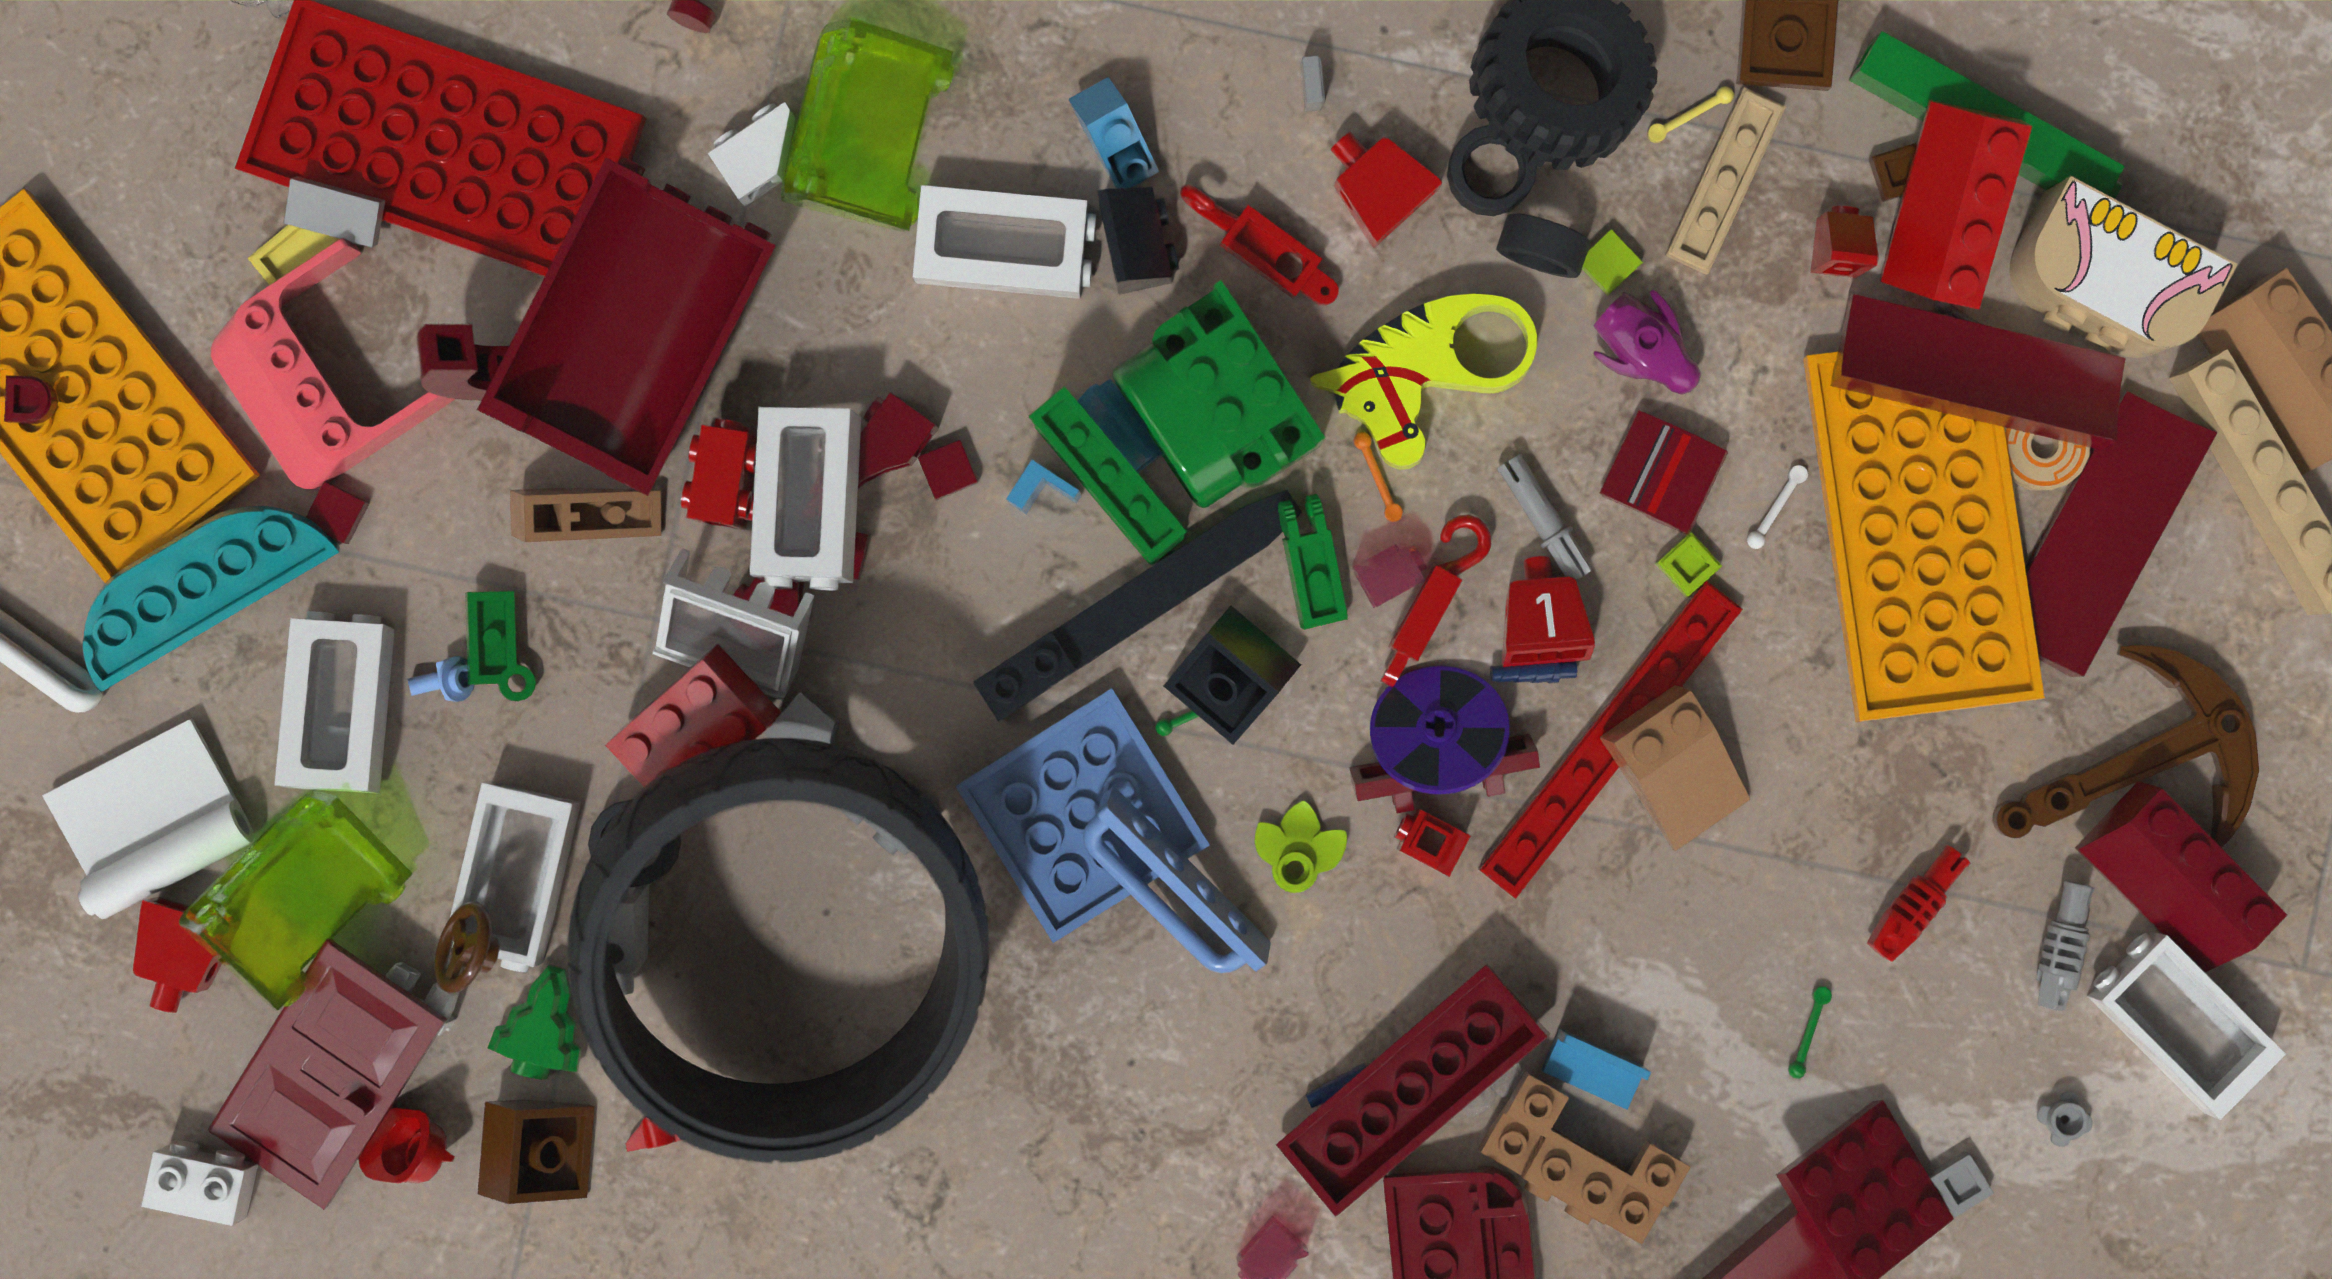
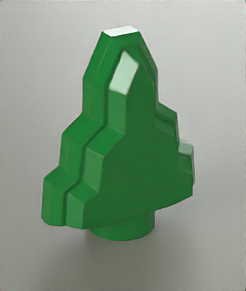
(541, 1030)

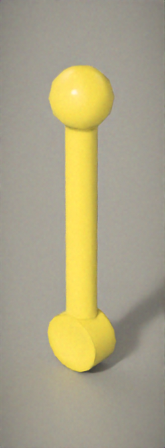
(1658, 132)

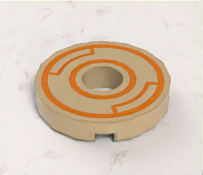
(2043, 473)

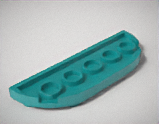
(196, 585)

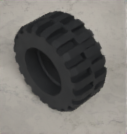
(1541, 125)

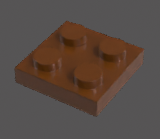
(1787, 43)

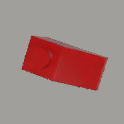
(1844, 243)

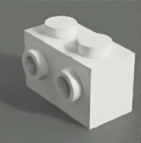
(200, 1183)

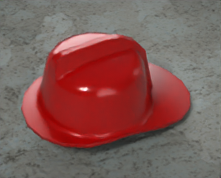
(405, 1148)

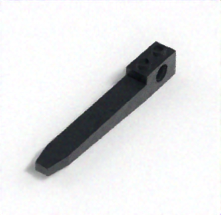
(1132, 606)

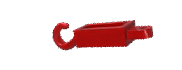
(1260, 243)
(1434, 597)

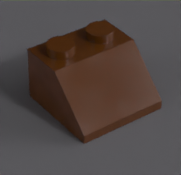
(535, 1151)

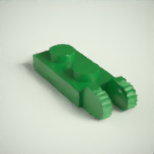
(1312, 566)

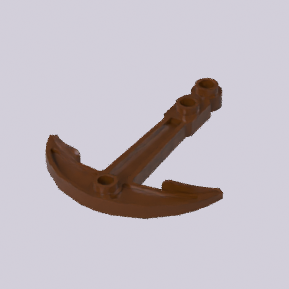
(2202, 732)

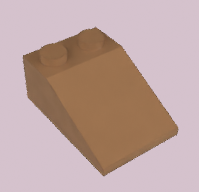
(1677, 765)

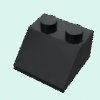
(1136, 239)
(1232, 675)

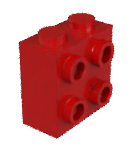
(721, 475)

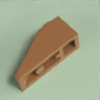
(583, 514)

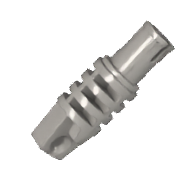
(2065, 947)

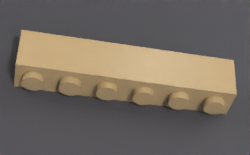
(2262, 475)

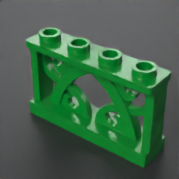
(1107, 476)

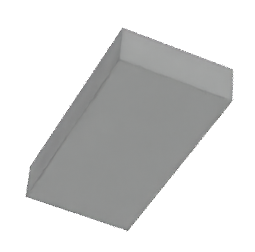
(334, 211)

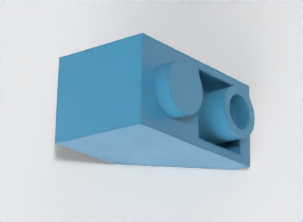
(1114, 134)

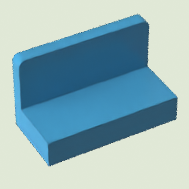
(1120, 424)
(1032, 483)
(1594, 1069)

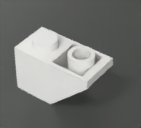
(757, 155)

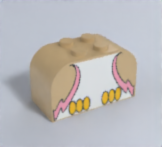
(2114, 273)

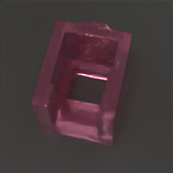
(1390, 573)
(1271, 1252)

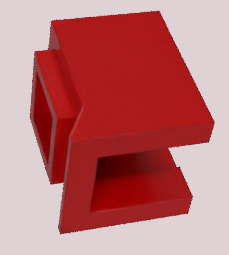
(1450, 850)

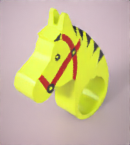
(1392, 365)

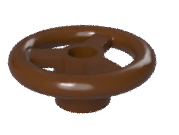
(470, 950)

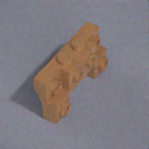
(1585, 1180)

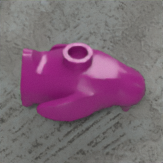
(1647, 343)

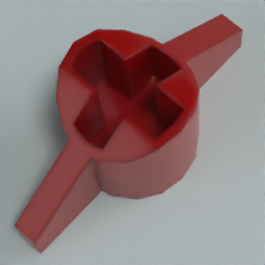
(649, 1136)

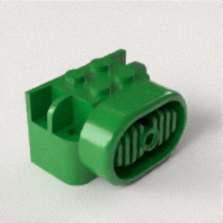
(1217, 400)

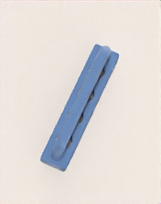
(1183, 878)

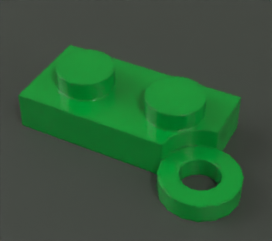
(493, 643)

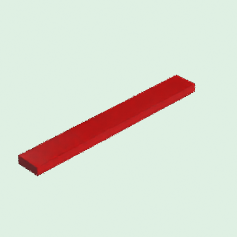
(1589, 762)

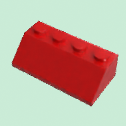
(1955, 203)

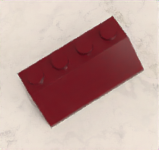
(2180, 878)

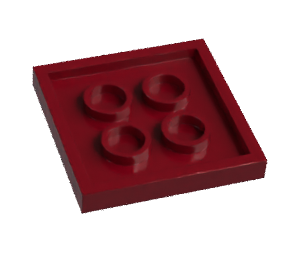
(1865, 1195)

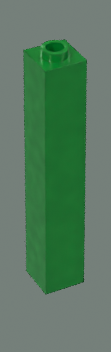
(1912, 79)

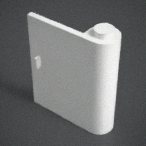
(148, 819)

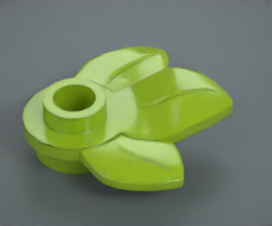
(1299, 840)

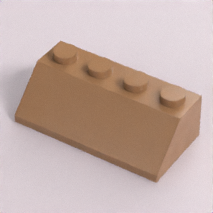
(2285, 360)

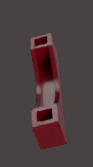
(887, 443)

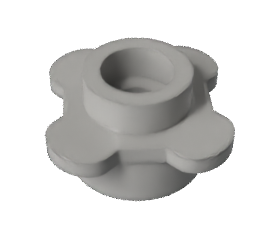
(2076, 1126)

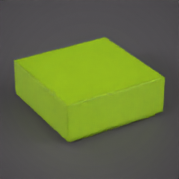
(1610, 262)
(1688, 564)

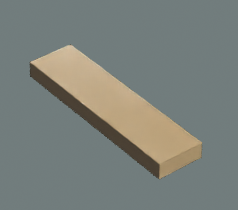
(1725, 181)

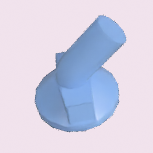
(450, 678)

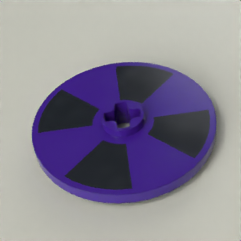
(1473, 734)

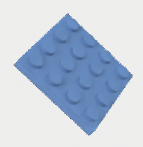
(1048, 791)

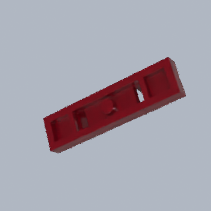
(1373, 781)

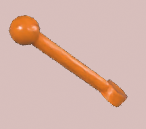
(1392, 512)

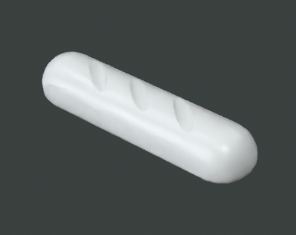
(46, 667)

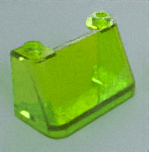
(863, 123)
(293, 894)

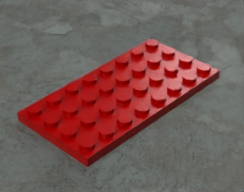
(433, 133)

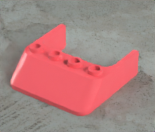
(288, 392)

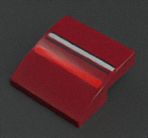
(1663, 472)

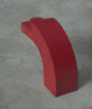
(453, 363)

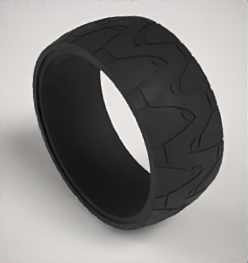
(799, 1117)

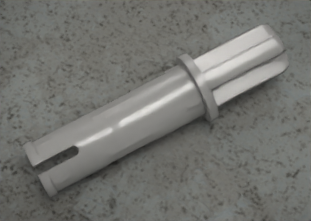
(1545, 518)

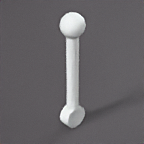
(1796, 475)

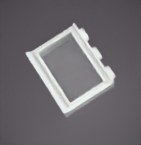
(755, 637)

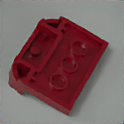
(1459, 1225)

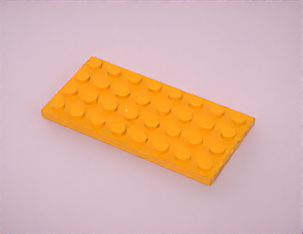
(130, 443)
(1922, 554)

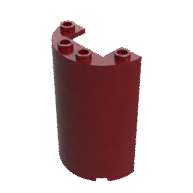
(627, 325)

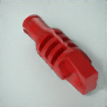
(1916, 905)

